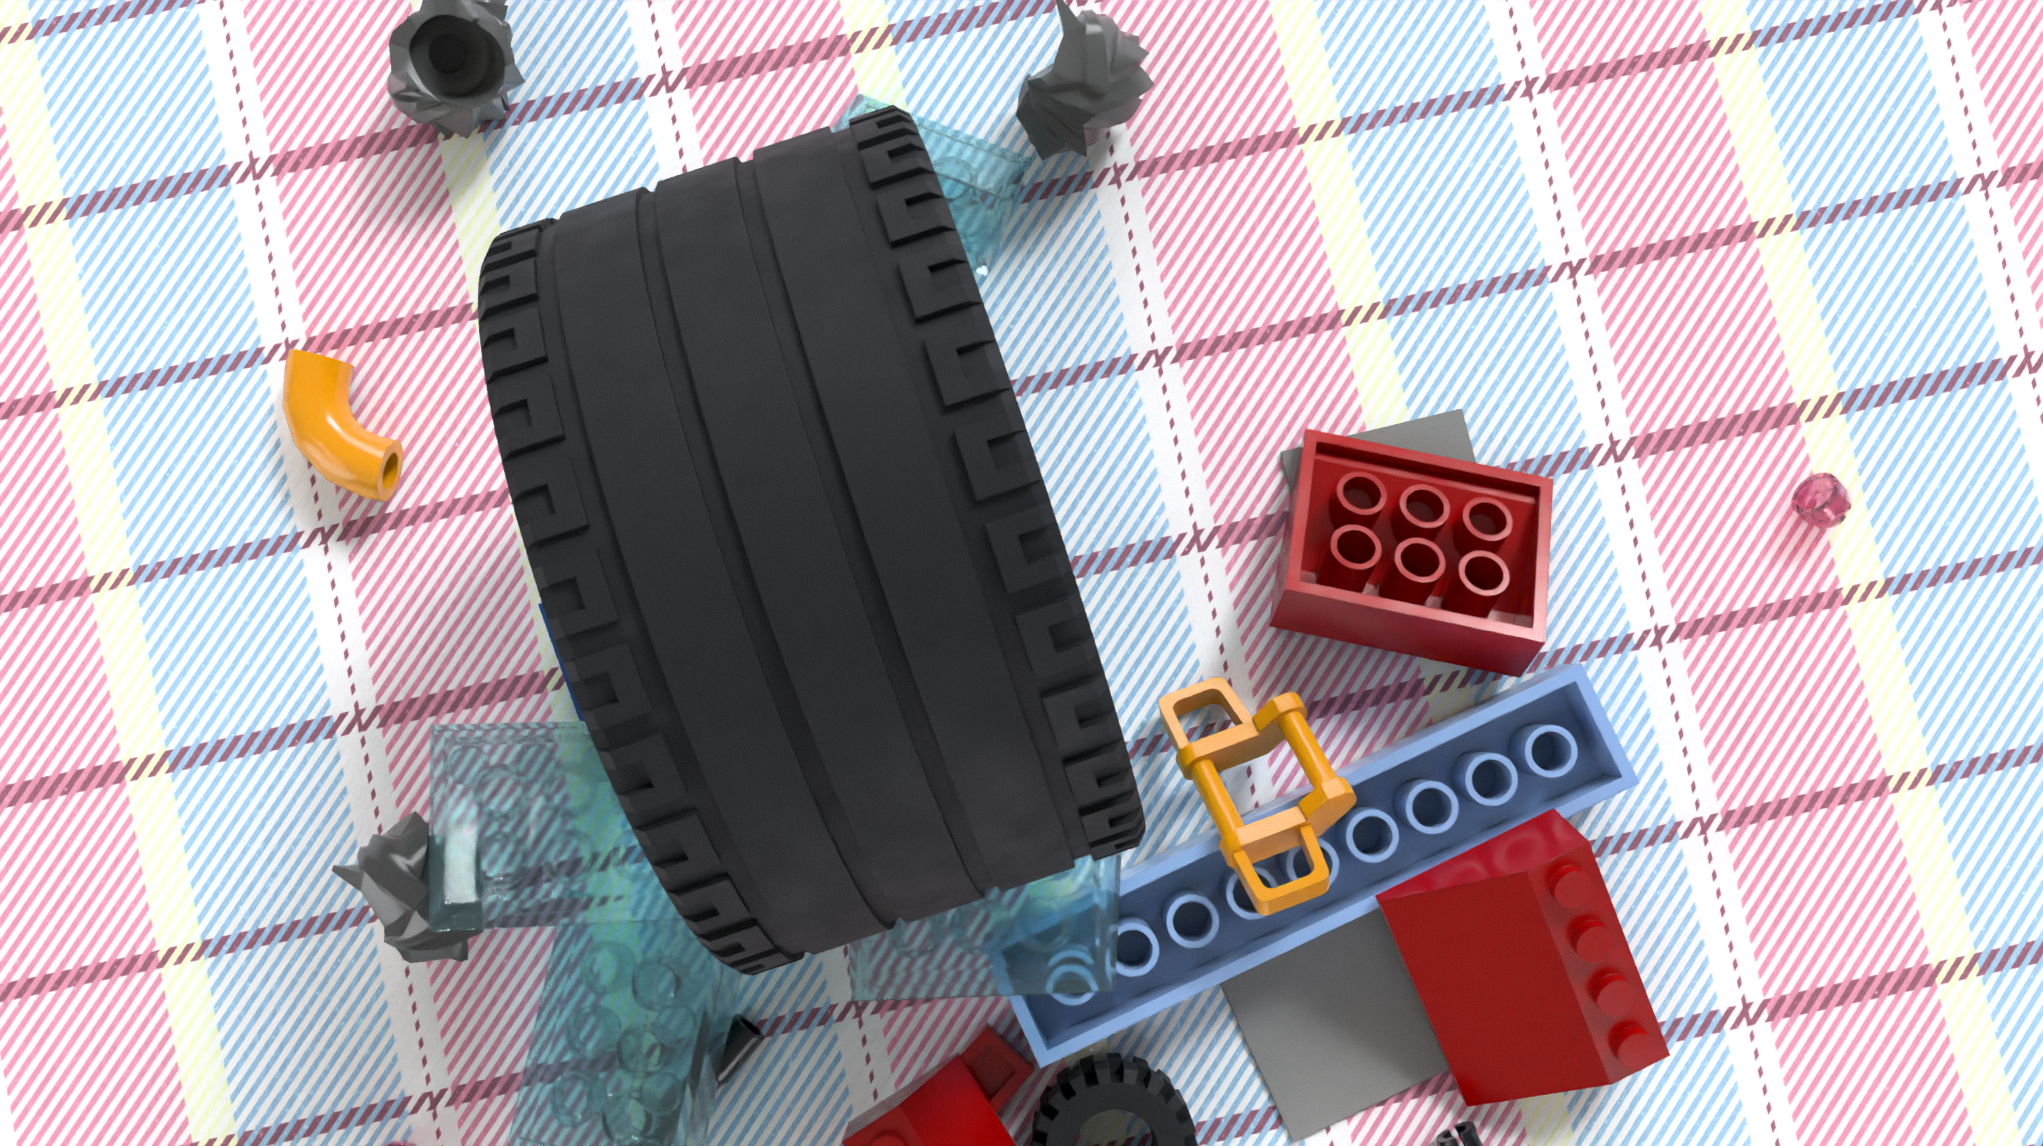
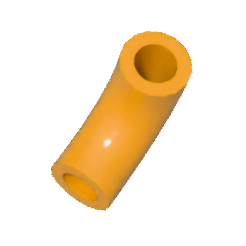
(327, 432)

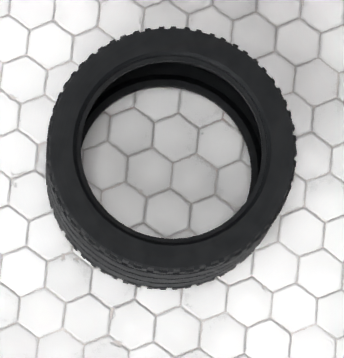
(800, 545)

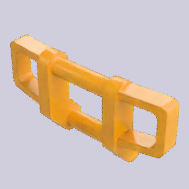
(1250, 739)

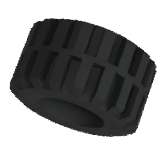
(1112, 1086)

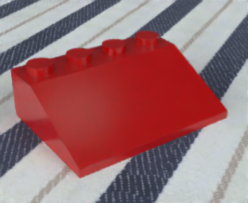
(1415, 554)
(1524, 966)

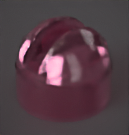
(1826, 491)

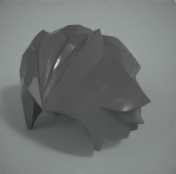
(453, 64)
(1085, 88)
(395, 883)

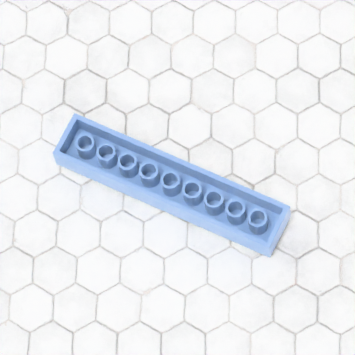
(1416, 805)

